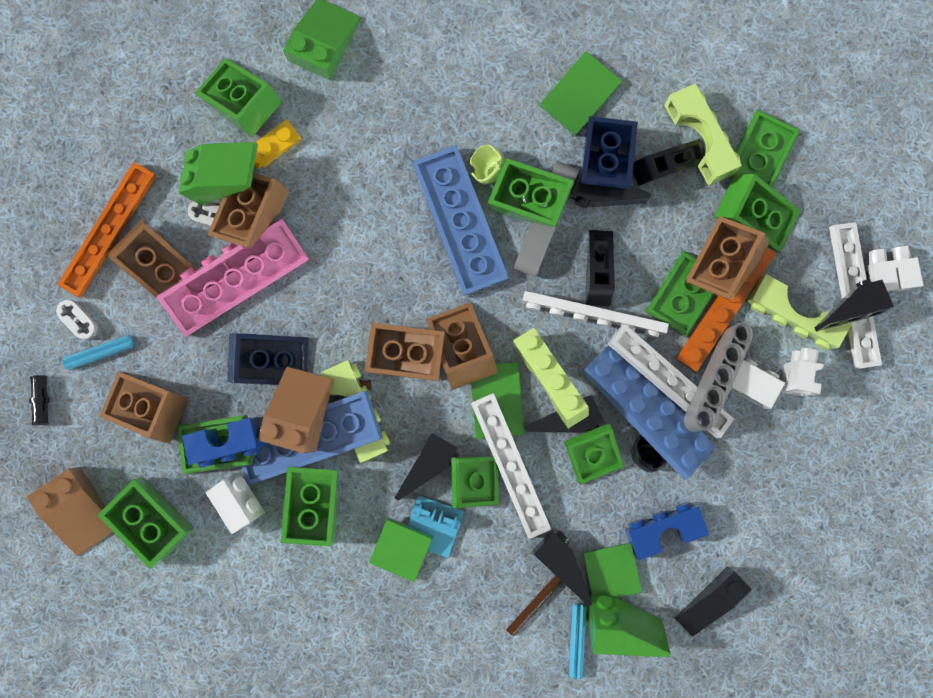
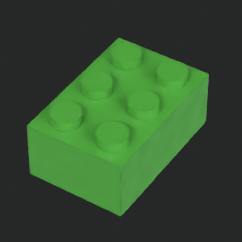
(145, 522)

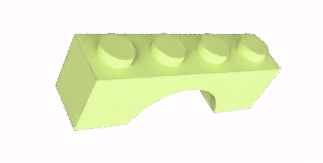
(690, 109)
(771, 298)
(552, 377)
(347, 384)

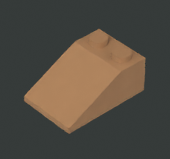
(248, 212)
(149, 258)
(727, 258)
(465, 348)
(405, 351)
(144, 407)
(297, 411)
(71, 510)

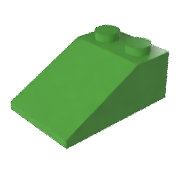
(321, 38)
(239, 96)
(217, 171)
(530, 193)
(759, 207)
(310, 507)
(625, 629)

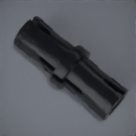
(39, 400)

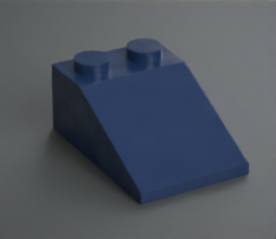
(609, 152)
(264, 357)

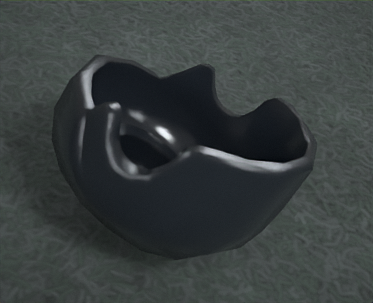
(646, 456)

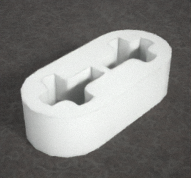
(203, 219)
(73, 323)

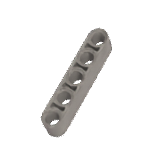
(540, 235)
(711, 385)

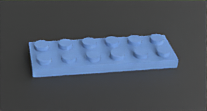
(460, 220)
(648, 411)
(346, 426)

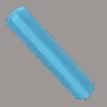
(98, 352)
(577, 641)

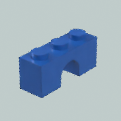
(205, 446)
(645, 535)

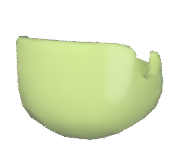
(487, 164)

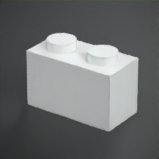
(756, 385)
(235, 502)

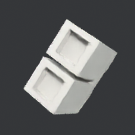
(897, 275)
(800, 373)

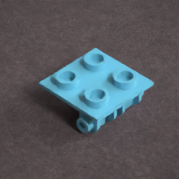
(437, 520)

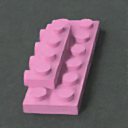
(231, 277)

